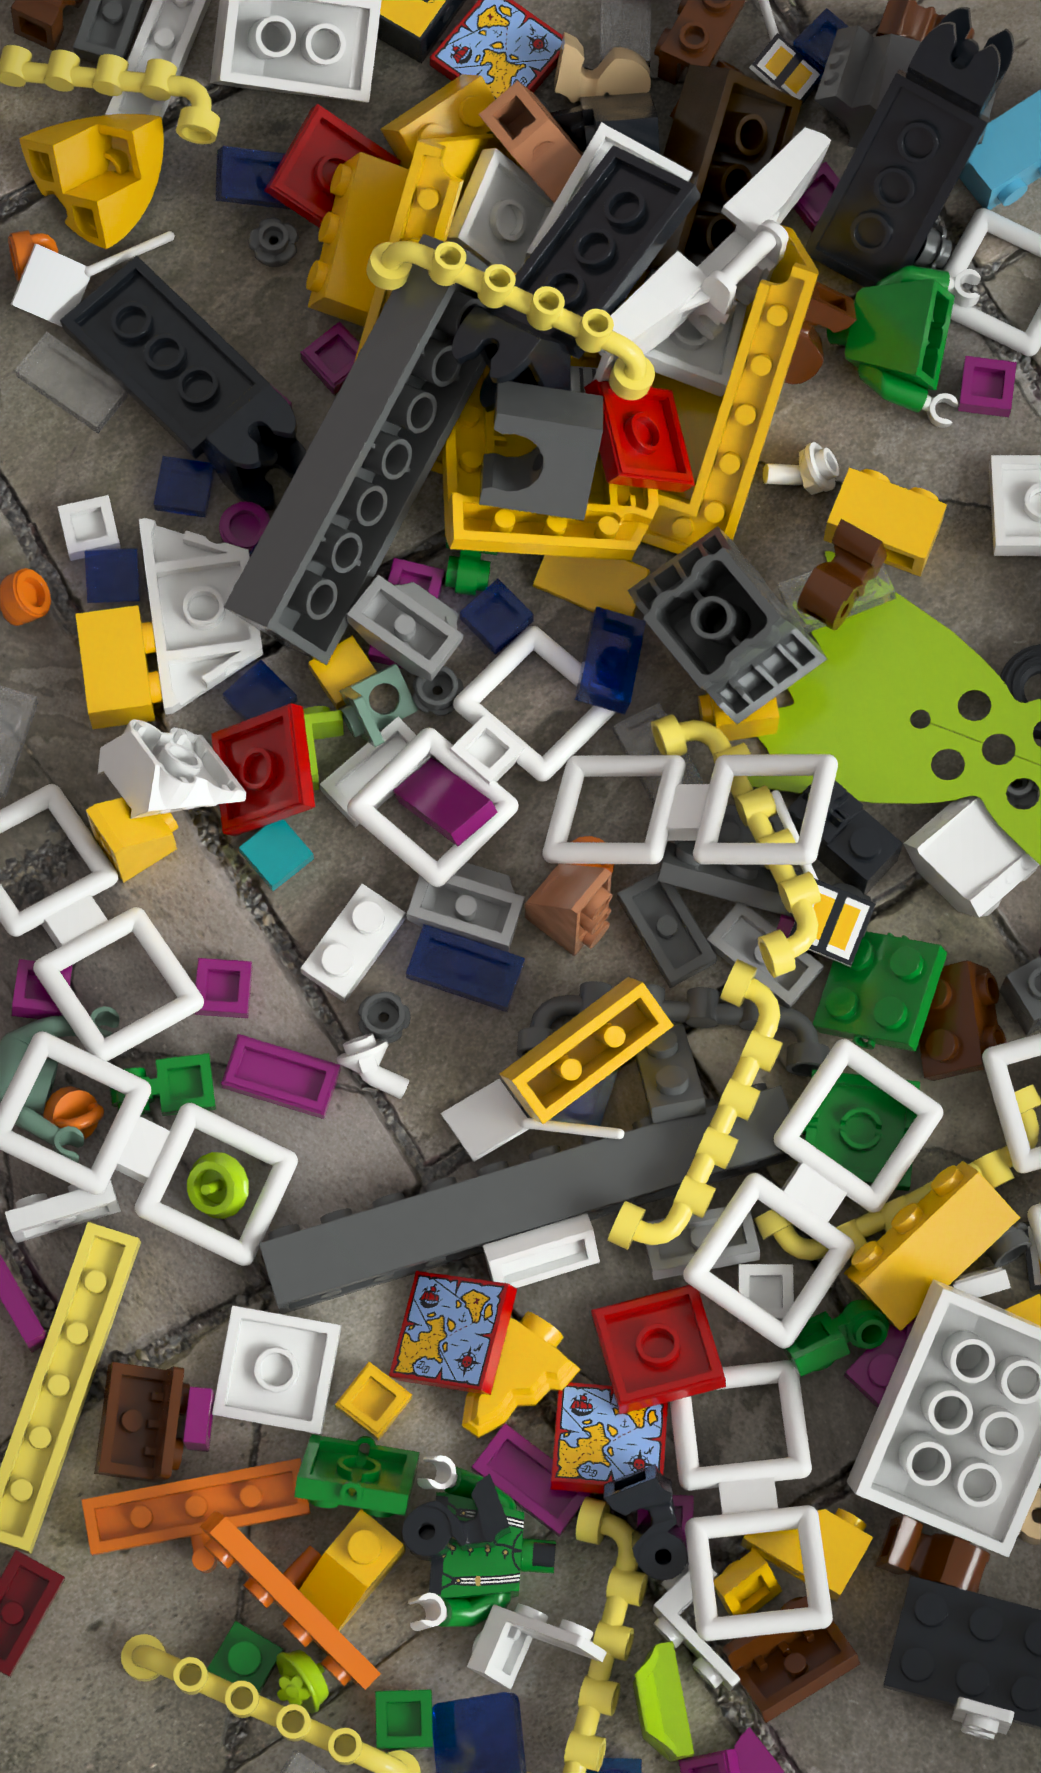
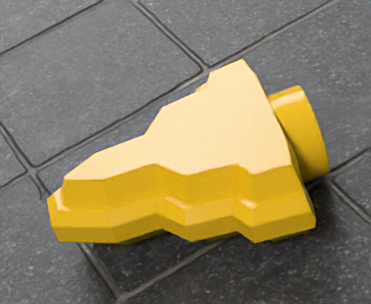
(525, 1374)

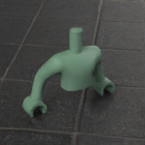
(12, 1050)

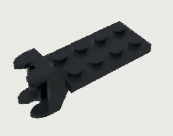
(911, 153)
(591, 258)
(188, 380)
(969, 1648)

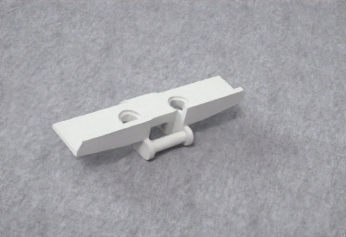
(734, 268)

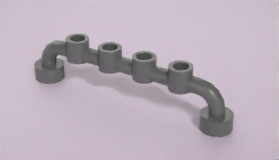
(698, 1011)

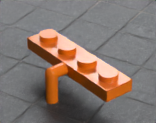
(180, 1507)
(272, 1586)

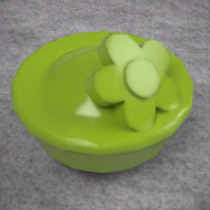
(218, 1185)
(301, 1680)

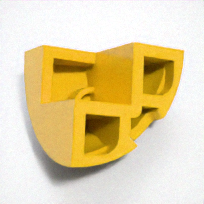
(98, 171)

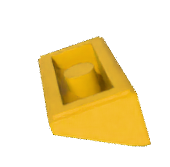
(591, 581)

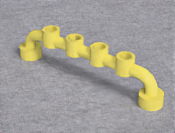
(110, 78)
(392, 262)
(754, 809)
(716, 1145)
(992, 1166)
(623, 1588)
(147, 1659)

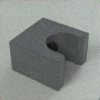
(560, 470)

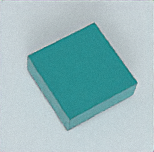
(276, 853)

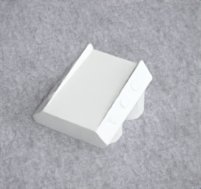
(166, 771)
(969, 857)

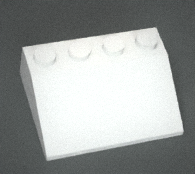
(959, 1422)

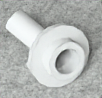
(815, 470)
(364, 1056)

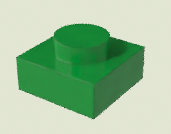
(245, 1657)
(404, 1719)

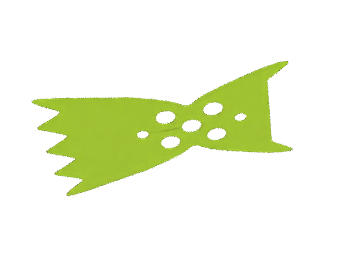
(861, 709)

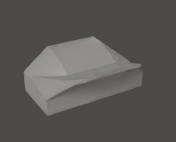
(407, 626)
(470, 905)

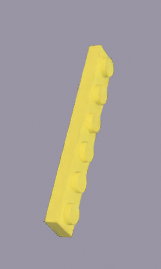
(62, 1381)

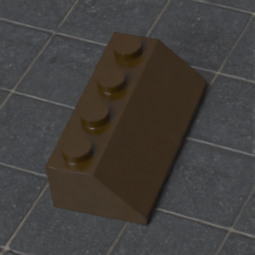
(725, 136)

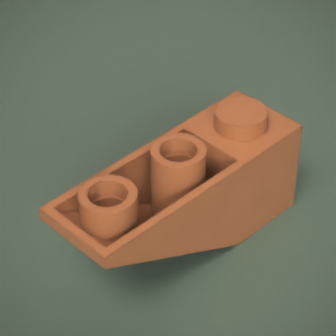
(533, 138)
(572, 906)

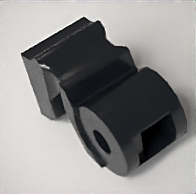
(434, 1528)
(657, 1540)

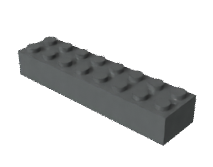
(362, 468)

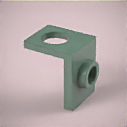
(362, 718)

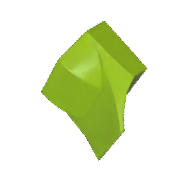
(662, 1704)

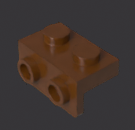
(695, 35)
(960, 1022)
(141, 1422)
(789, 1666)

